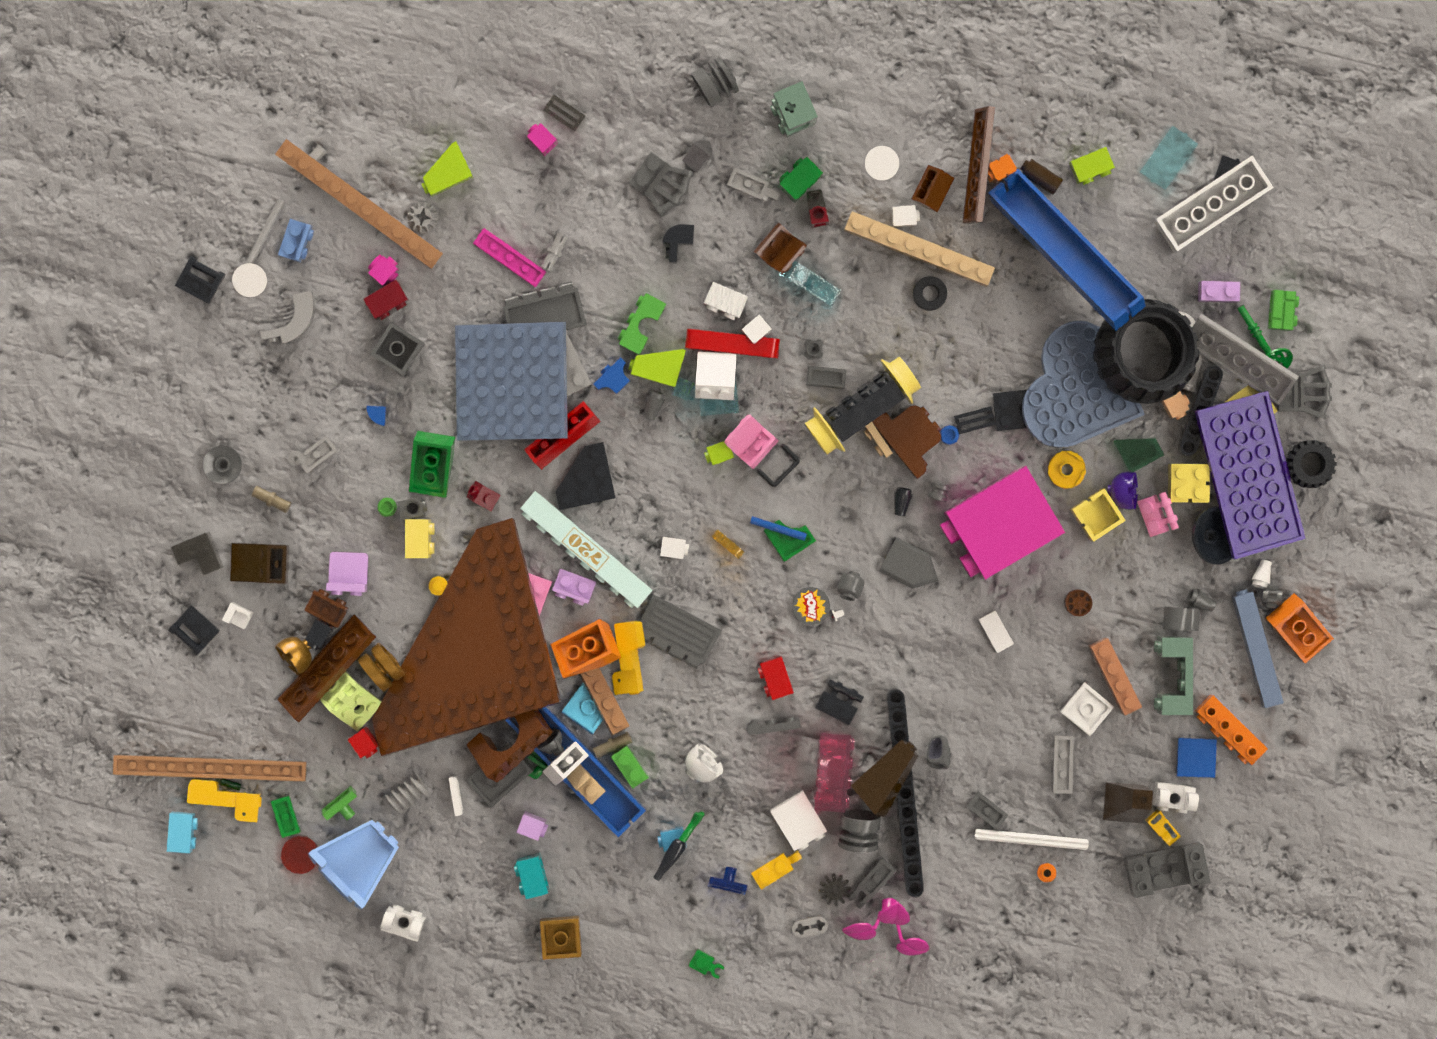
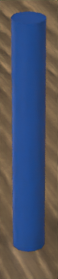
(778, 528)

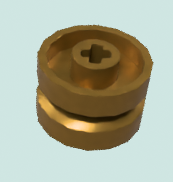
(383, 665)

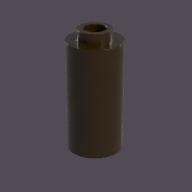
(1041, 176)

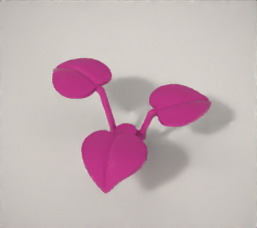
(891, 913)

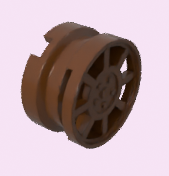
(1078, 602)

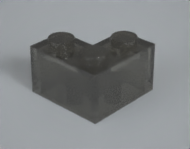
(199, 548)

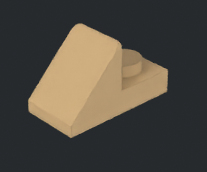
(585, 784)

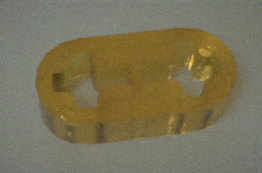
(728, 544)

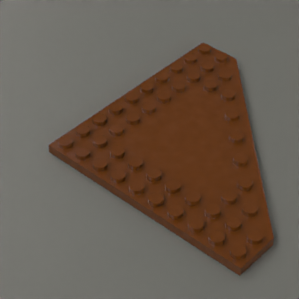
(476, 653)

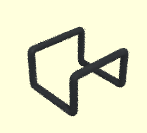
(793, 456)

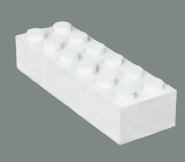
(1213, 204)

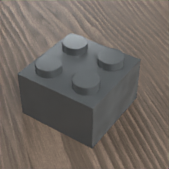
(397, 349)

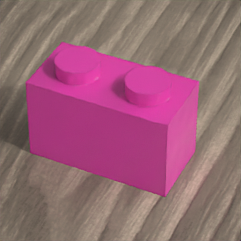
(541, 139)

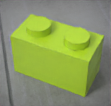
(1092, 165)

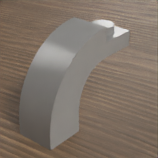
(303, 316)

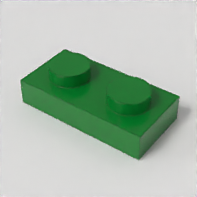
(285, 816)

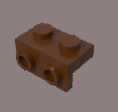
(326, 608)

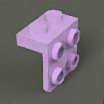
(347, 573)

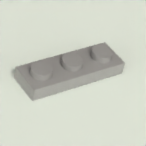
(1063, 764)

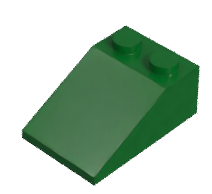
(431, 463)

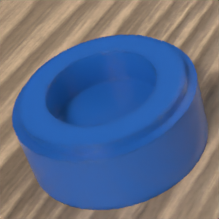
(949, 435)

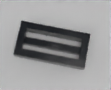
(959, 424)

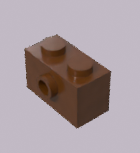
(932, 188)

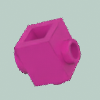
(383, 269)

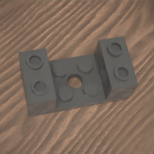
(1186, 867)

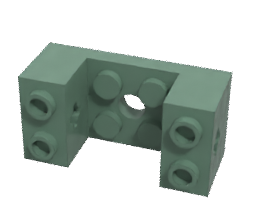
(797, 101)
(1177, 703)

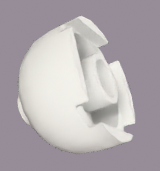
(702, 765)

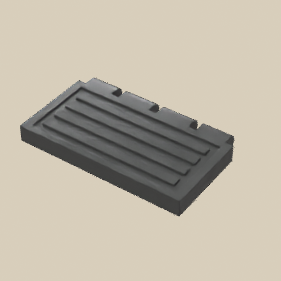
(551, 307)
(679, 630)

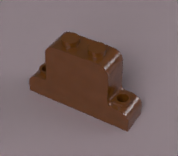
(910, 436)

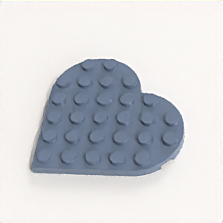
(1070, 397)

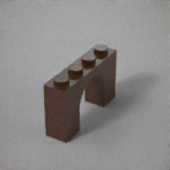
(496, 764)

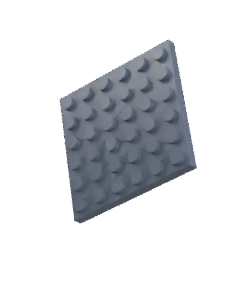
(511, 381)

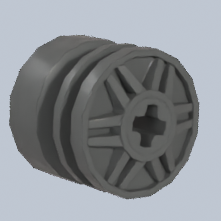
(714, 82)
(859, 830)

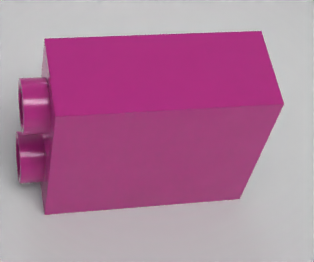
(1001, 524)

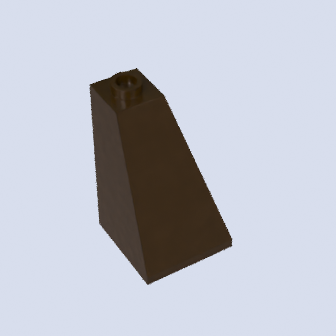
(885, 778)
(1127, 802)

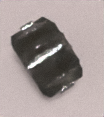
(829, 885)

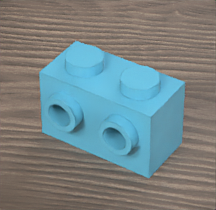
(181, 832)

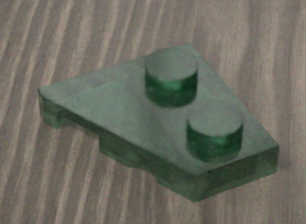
(1138, 452)

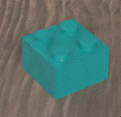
(532, 876)

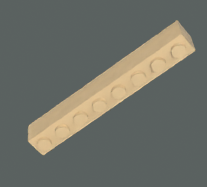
(919, 249)

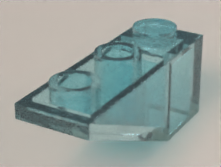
(811, 283)

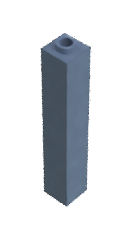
(1257, 649)

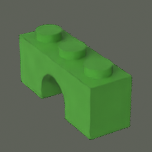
(647, 308)

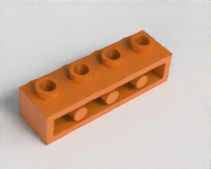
(1231, 730)

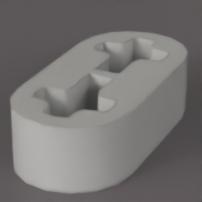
(808, 922)

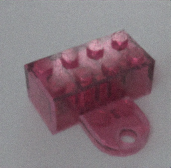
(832, 771)

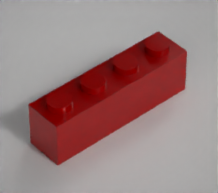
(579, 422)

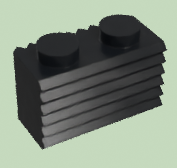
(319, 634)

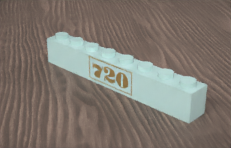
(586, 549)

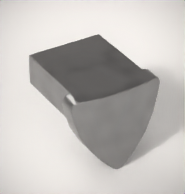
(698, 154)

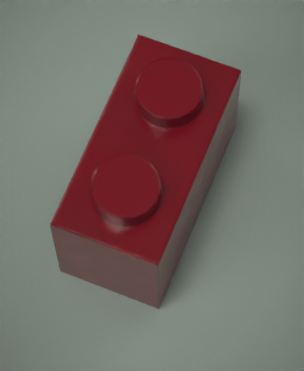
(386, 300)

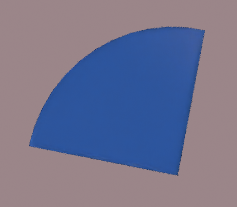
(377, 414)

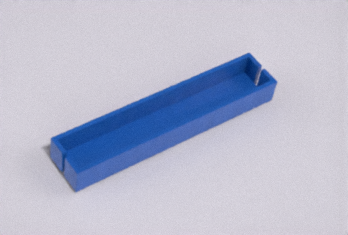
(1067, 249)
(617, 803)

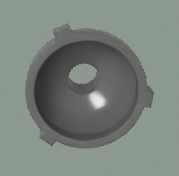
(553, 743)

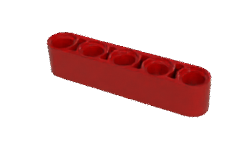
(731, 343)

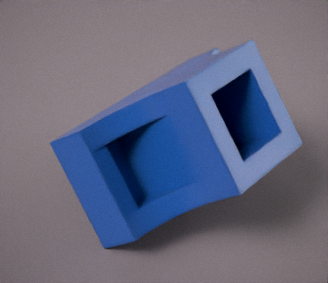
(613, 377)

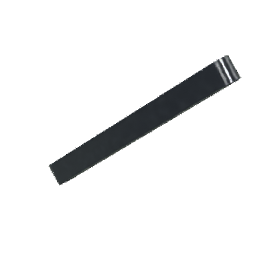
(906, 802)

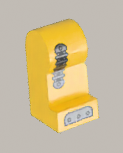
(1162, 827)

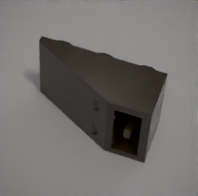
(259, 563)

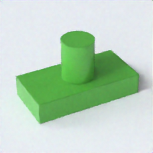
(340, 804)

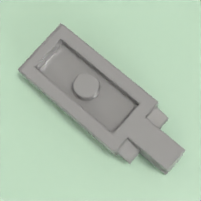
(752, 185)

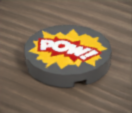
(811, 605)

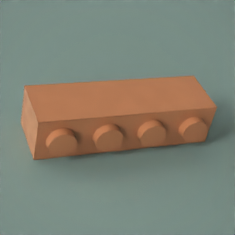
(1115, 676)

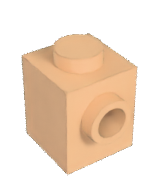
(1176, 406)

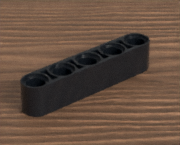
(1199, 400)

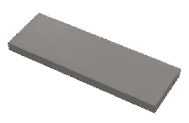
(1242, 360)

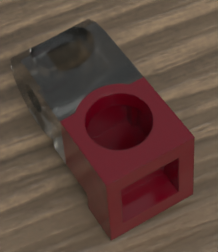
(817, 208)

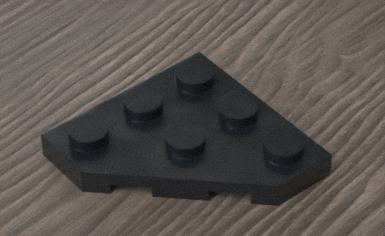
(587, 479)

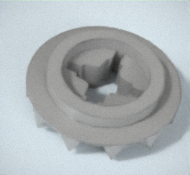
(428, 224)

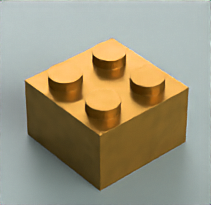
(560, 937)

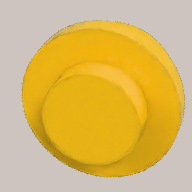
(437, 585)

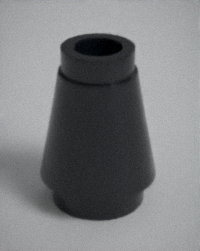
(902, 499)

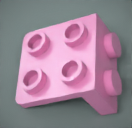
(750, 441)

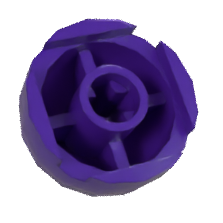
(1124, 490)

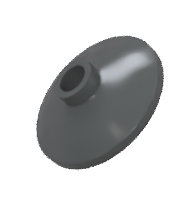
(212, 464)

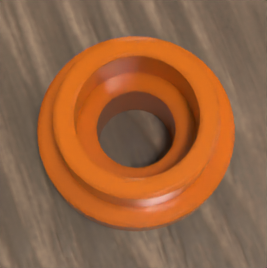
(1046, 866)

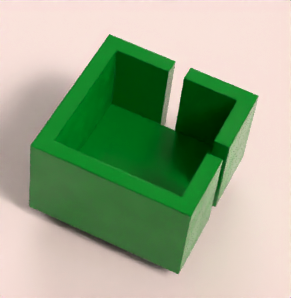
(801, 178)

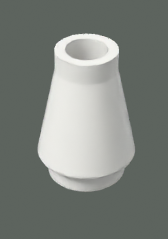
(1261, 577)

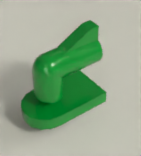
(541, 765)

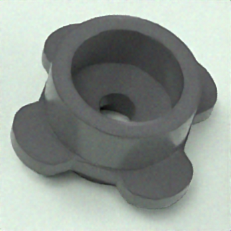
(809, 352)

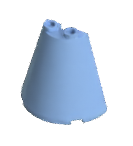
(356, 861)

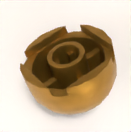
(295, 653)

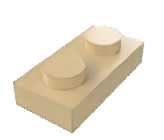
(881, 448)

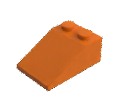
(1299, 628)
(586, 649)

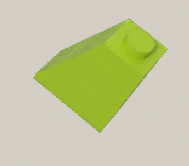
(447, 172)
(658, 367)

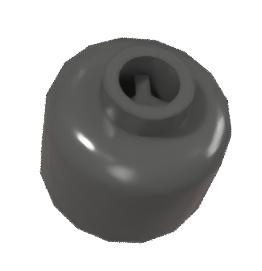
(850, 586)

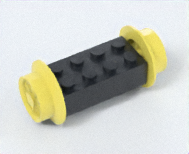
(864, 406)

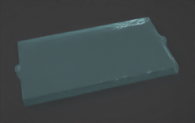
(1169, 157)

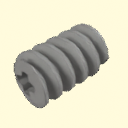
(407, 794)

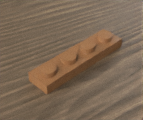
(604, 701)

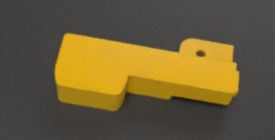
(628, 639)
(208, 793)

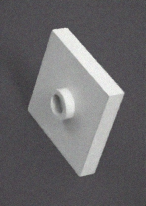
(1087, 709)

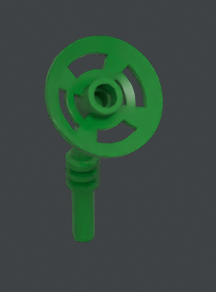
(1254, 330)

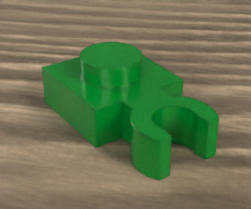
(703, 962)

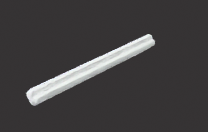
(1031, 839)

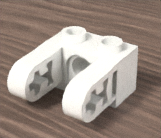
(1187, 797)
(391, 922)

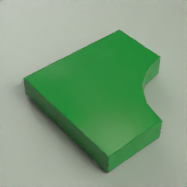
(787, 545)

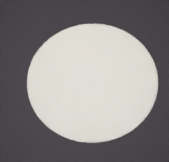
(881, 163)
(249, 280)

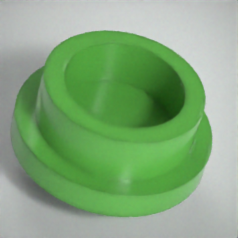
(387, 507)

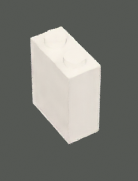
(715, 375)
(799, 821)

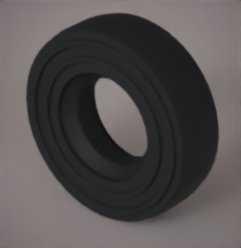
(918, 293)

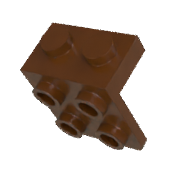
(780, 249)

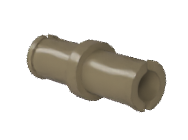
(271, 499)
(612, 745)

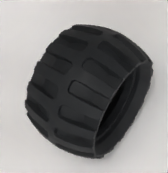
(1183, 353)

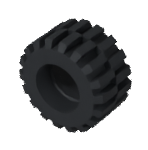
(1326, 459)

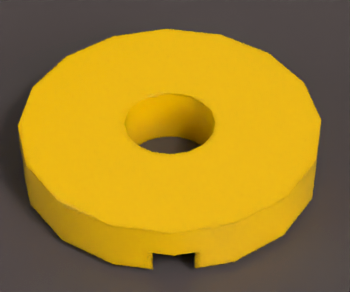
(1055, 472)

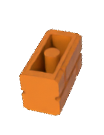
(1001, 169)

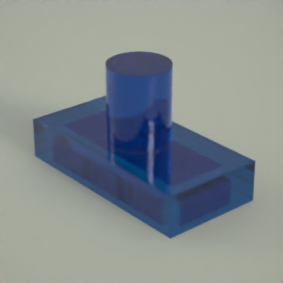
(727, 882)

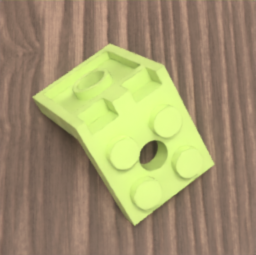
(345, 697)

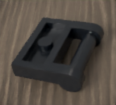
(197, 286)
(199, 625)

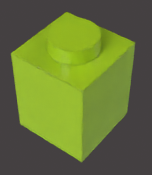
(718, 453)

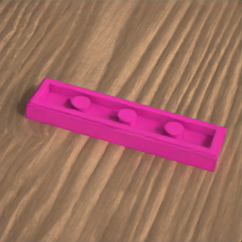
(509, 257)

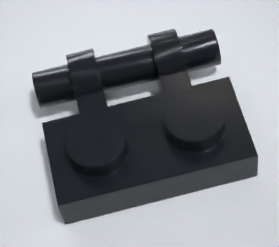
(836, 707)

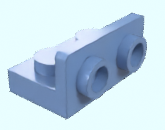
(295, 240)

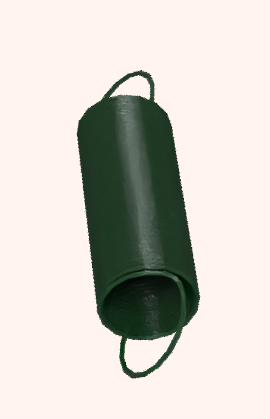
(230, 784)

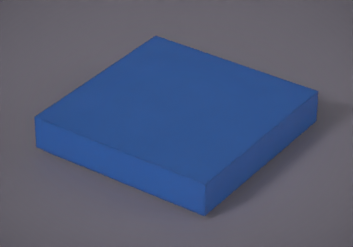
(1196, 757)

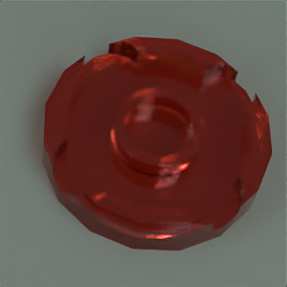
(295, 854)

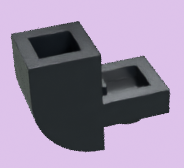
(677, 235)

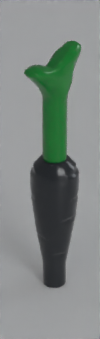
(677, 846)

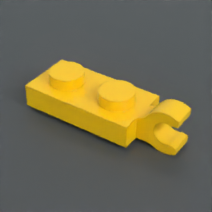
(775, 869)

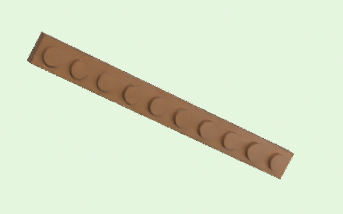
(358, 203)
(209, 768)

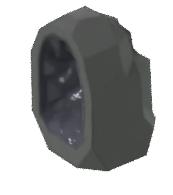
(938, 753)

